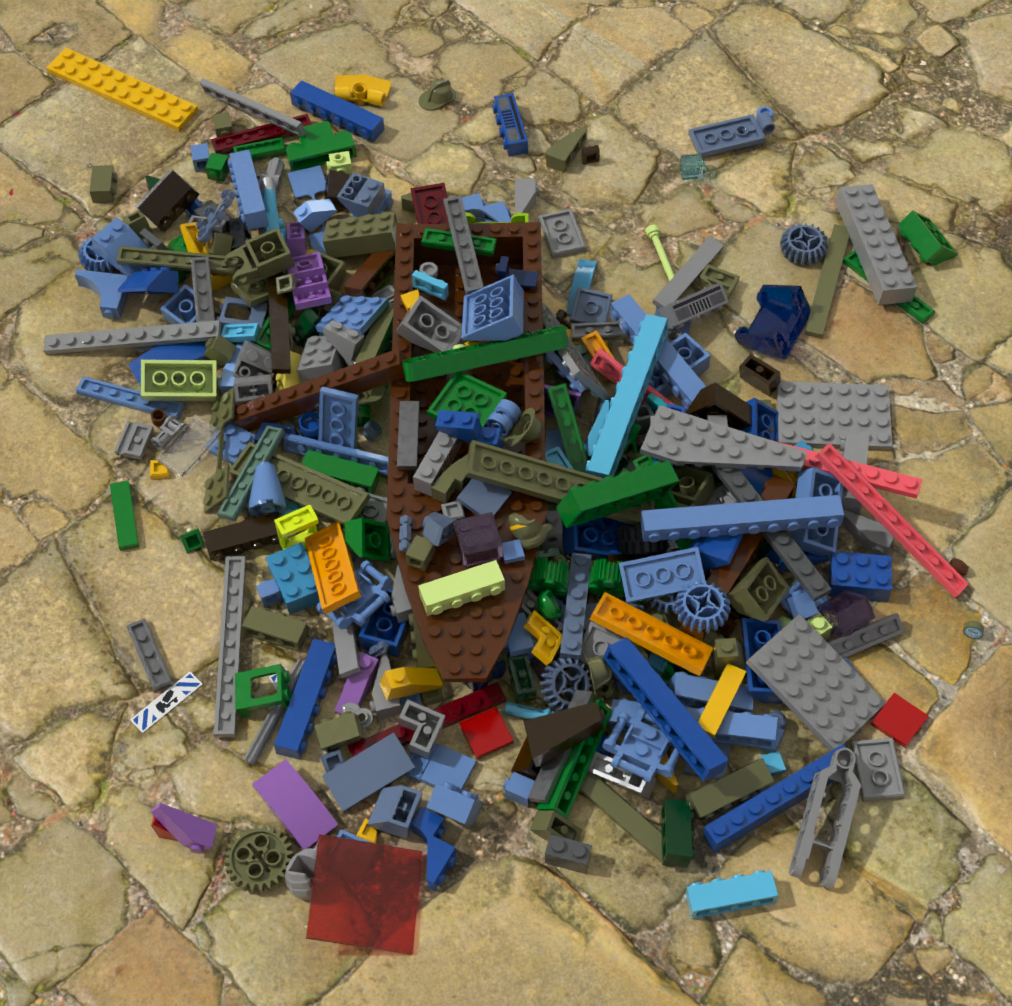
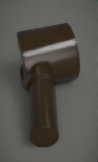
(560, 316)

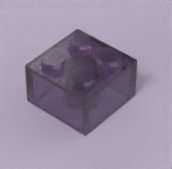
(478, 539)
(847, 612)

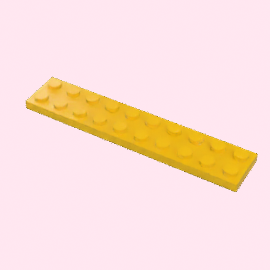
(122, 89)

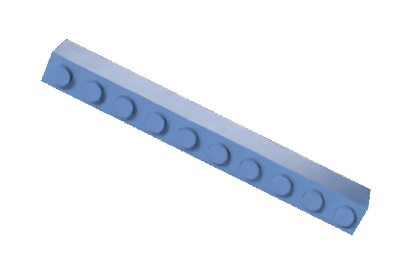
(741, 518)

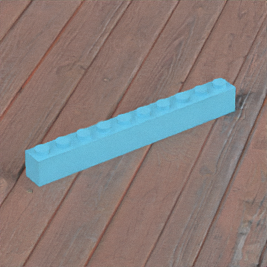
(628, 397)

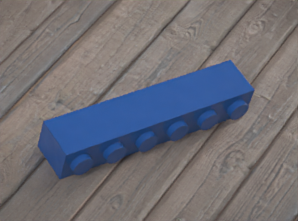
(337, 111)
(306, 699)

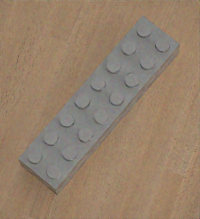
(876, 245)

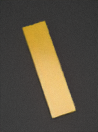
(721, 699)

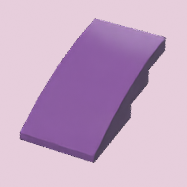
(311, 281)
(294, 804)

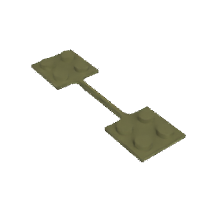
(217, 485)

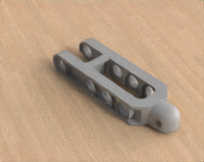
(840, 771)

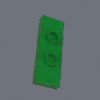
(263, 148)

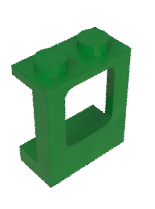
(243, 690)

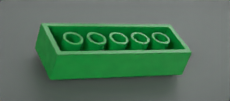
(617, 493)

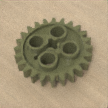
(241, 870)

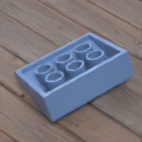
(494, 312)

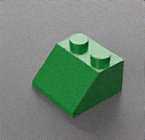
(368, 538)

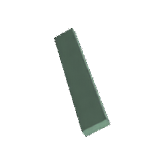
(242, 487)

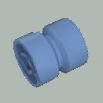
(504, 416)

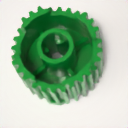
(549, 576)
(606, 578)

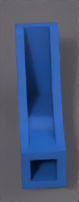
(468, 428)
(440, 854)

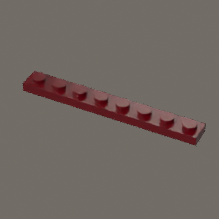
(454, 712)

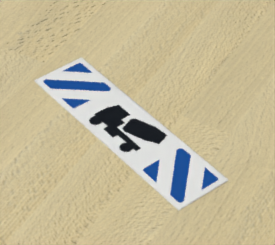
(166, 702)

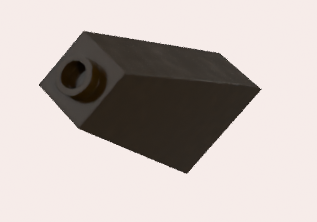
(561, 730)

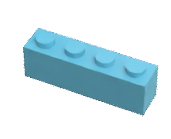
(731, 894)

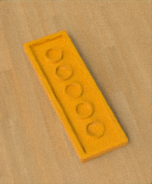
(332, 567)
(651, 634)

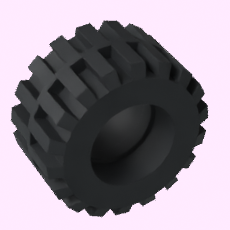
(631, 541)

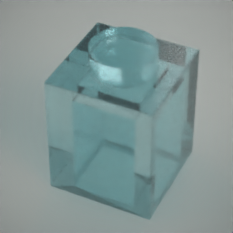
(692, 166)

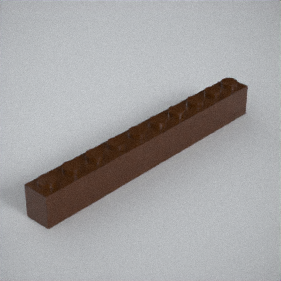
(306, 395)
(729, 574)

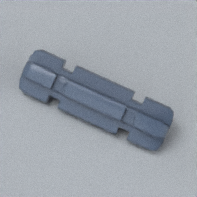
(405, 533)
(378, 649)

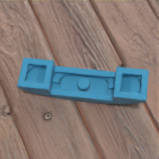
(582, 278)

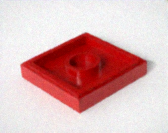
(899, 720)
(486, 733)

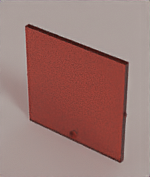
(364, 894)

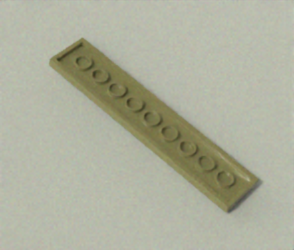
(534, 477)

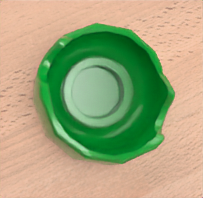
(548, 606)

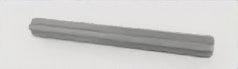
(271, 719)

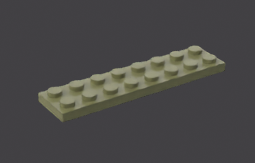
(309, 487)

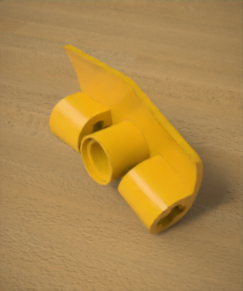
(362, 89)

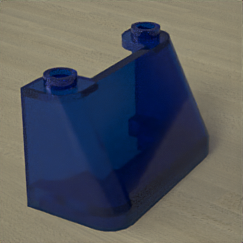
(778, 321)

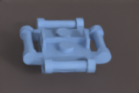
(371, 598)
(641, 748)

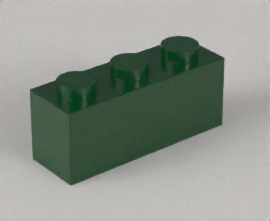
(677, 833)

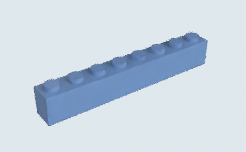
(247, 190)
(670, 364)
(735, 729)

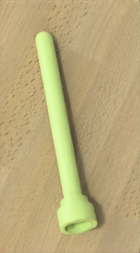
(653, 234)

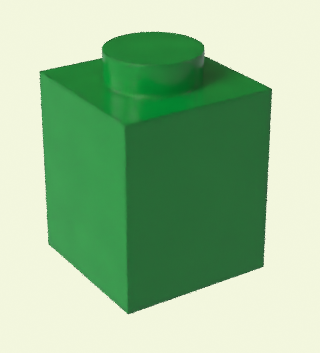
(217, 167)

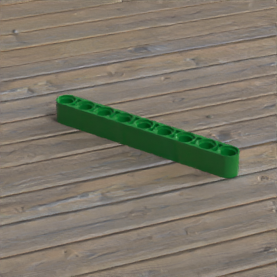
(485, 354)

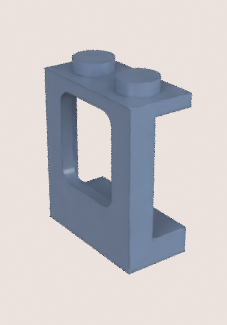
(258, 313)

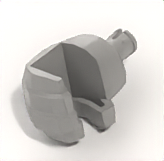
(300, 873)

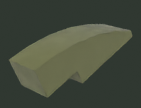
(451, 479)

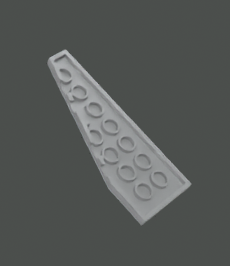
(574, 360)
(699, 441)

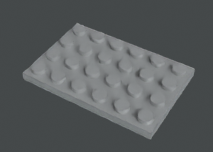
(830, 410)
(815, 683)

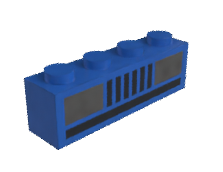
(510, 124)

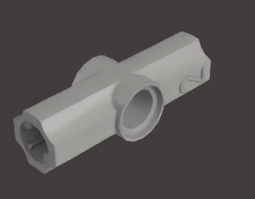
(275, 171)

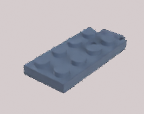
(726, 134)

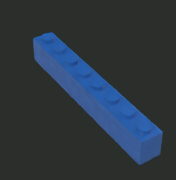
(665, 709)
(765, 805)

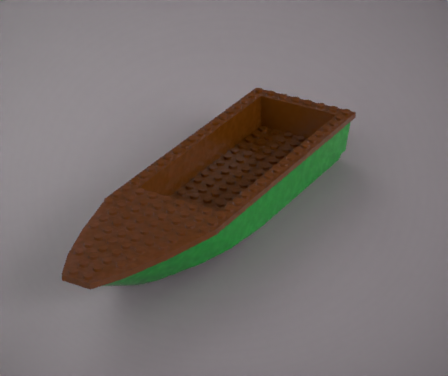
(472, 637)

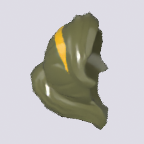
(528, 532)

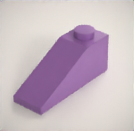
(296, 239)
(359, 684)
(186, 828)

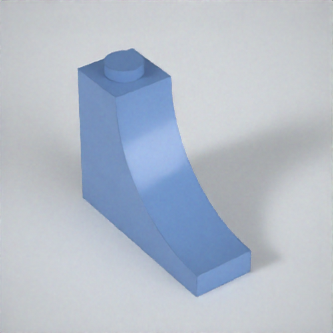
(106, 286)

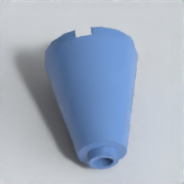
(266, 492)

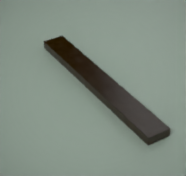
(278, 328)

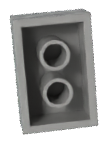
(318, 359)

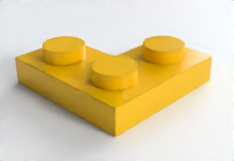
(548, 637)

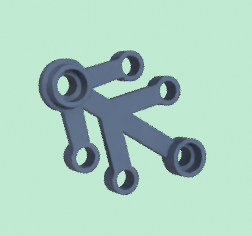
(214, 216)

